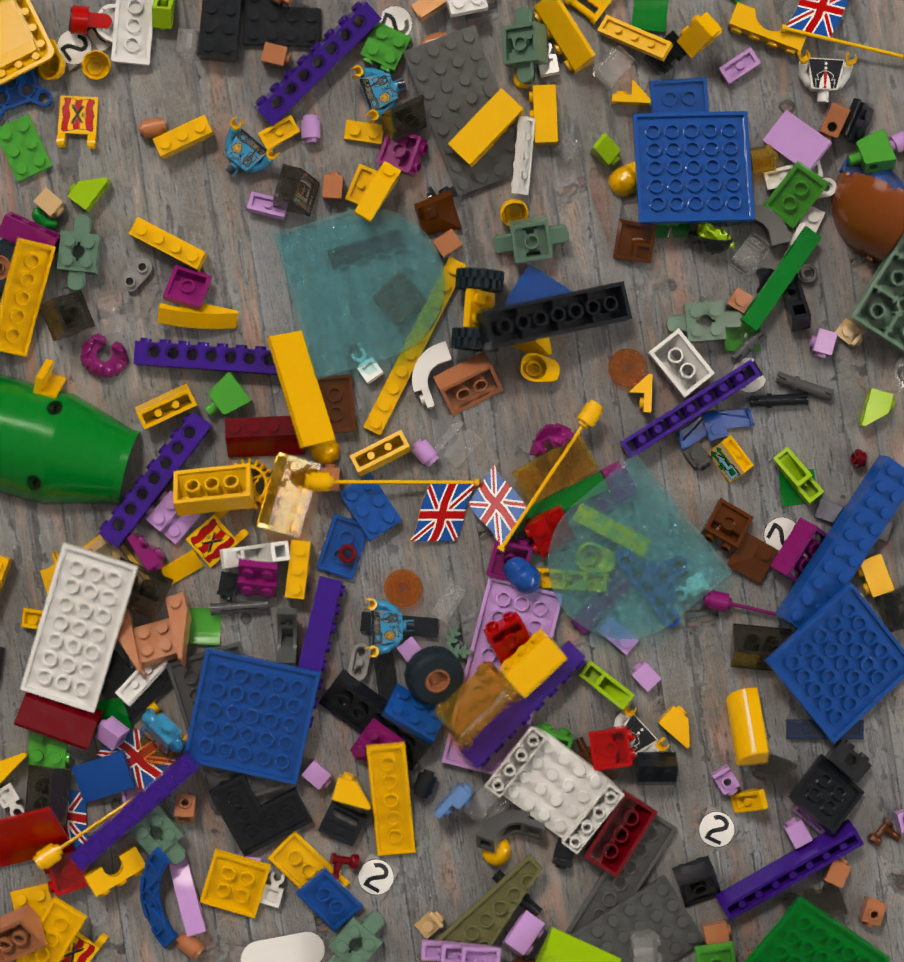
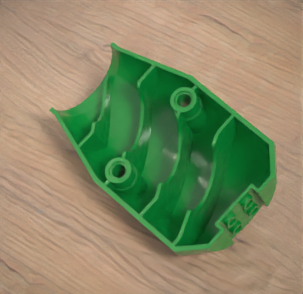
(73, 453)

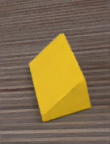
(182, 566)

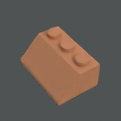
(468, 383)
(20, 933)

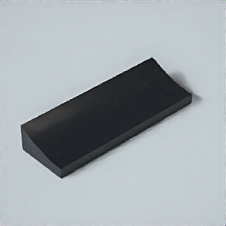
(359, 704)

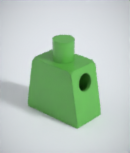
(873, 153)
(227, 396)

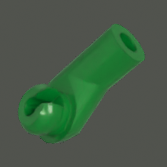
(39, 218)

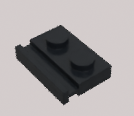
(857, 121)

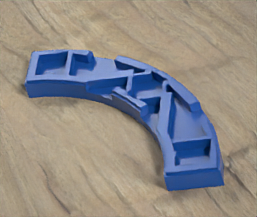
(151, 900)

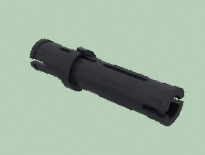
(778, 400)
(526, 902)

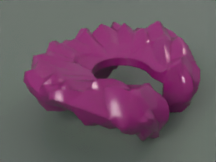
(103, 369)
(556, 434)

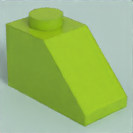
(163, 14)
(606, 150)
(88, 192)
(876, 405)

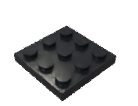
(826, 794)

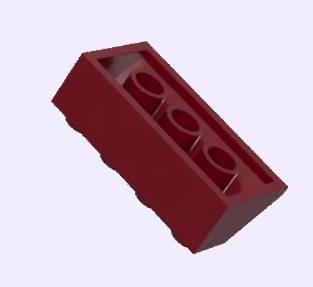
(261, 436)
(58, 720)
(620, 834)

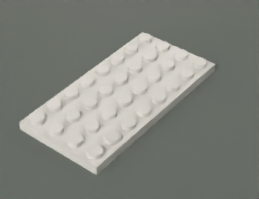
(79, 627)

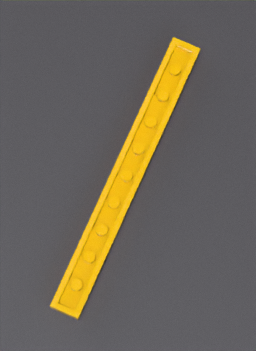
(406, 362)

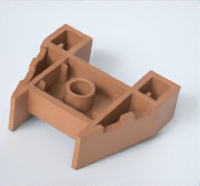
(158, 640)

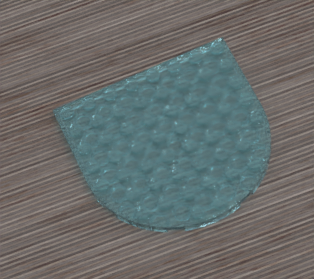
(361, 287)
(630, 557)

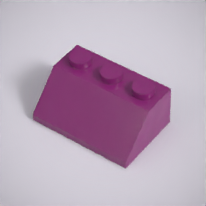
(798, 549)

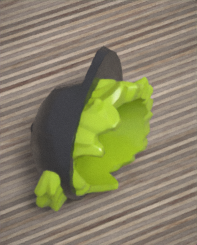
(712, 239)

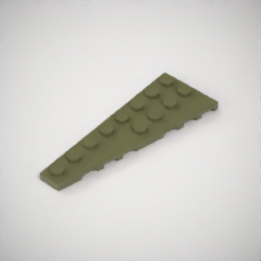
(491, 912)

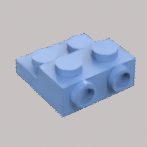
(458, 797)

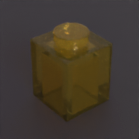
(763, 159)

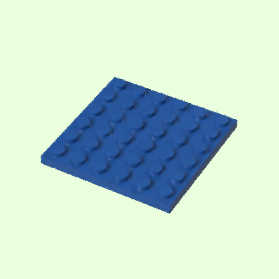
(693, 167)
(840, 662)
(252, 715)

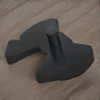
(763, 274)

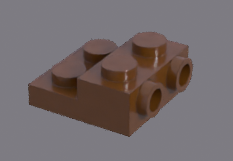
(726, 526)

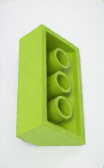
(567, 948)

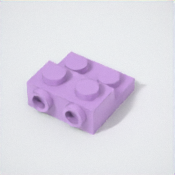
(167, 521)

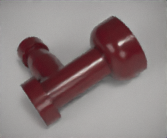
(337, 861)

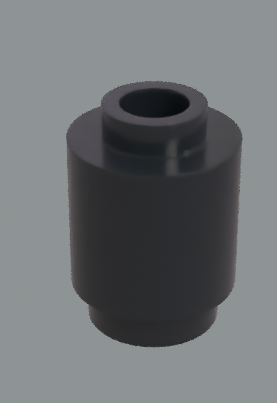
(424, 783)

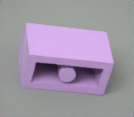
(523, 934)

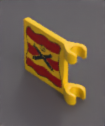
(79, 117)
(212, 537)
(83, 949)

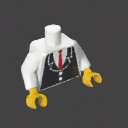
(824, 75)
(642, 738)

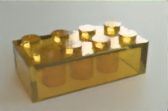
(574, 466)
(286, 496)

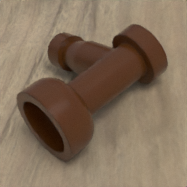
(886, 827)

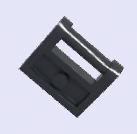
(339, 828)

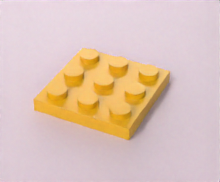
(235, 883)

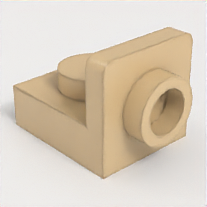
(850, 333)
(430, 923)

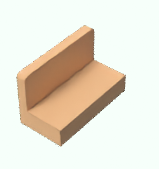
(426, 8)

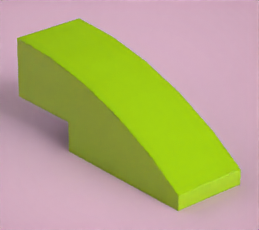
(798, 476)
(607, 685)

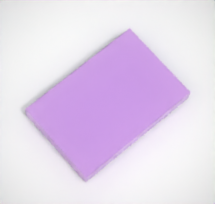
(797, 140)

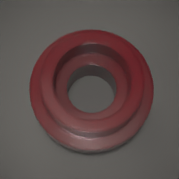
(858, 458)
(353, 553)

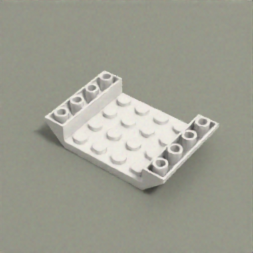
(556, 787)

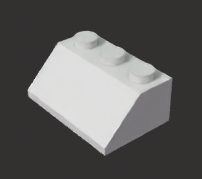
(680, 363)

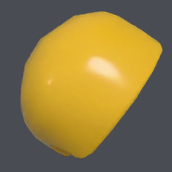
(96, 65)
(513, 210)
(501, 855)

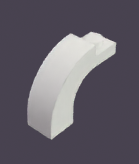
(425, 364)
(262, 552)

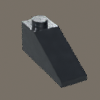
(796, 306)

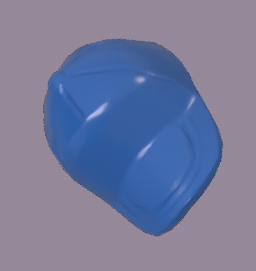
(522, 575)

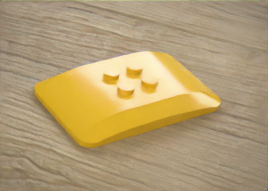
(22, 39)

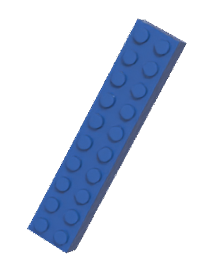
(846, 542)

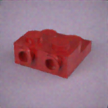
(542, 527)
(506, 635)
(611, 748)
(66, 876)

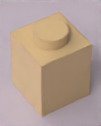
(50, 203)

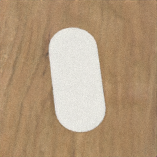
(288, 948)

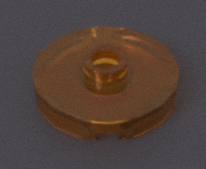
(617, 370)
(393, 592)
(151, 754)

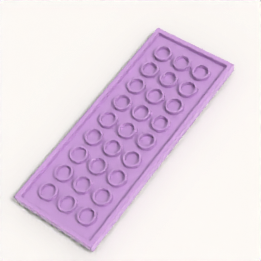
(537, 612)

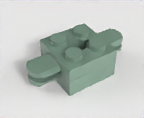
(525, 45)
(530, 239)
(79, 252)
(704, 321)
(160, 831)
(357, 939)

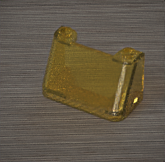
(476, 703)

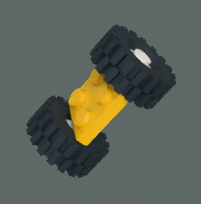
(480, 295)

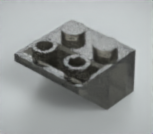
(892, 608)

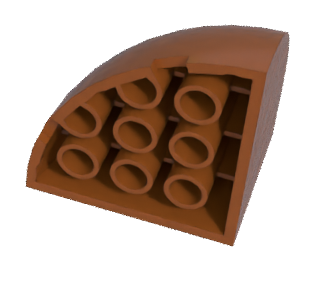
(868, 214)

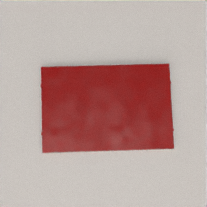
(28, 833)

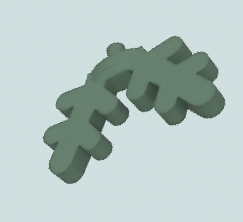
(452, 639)

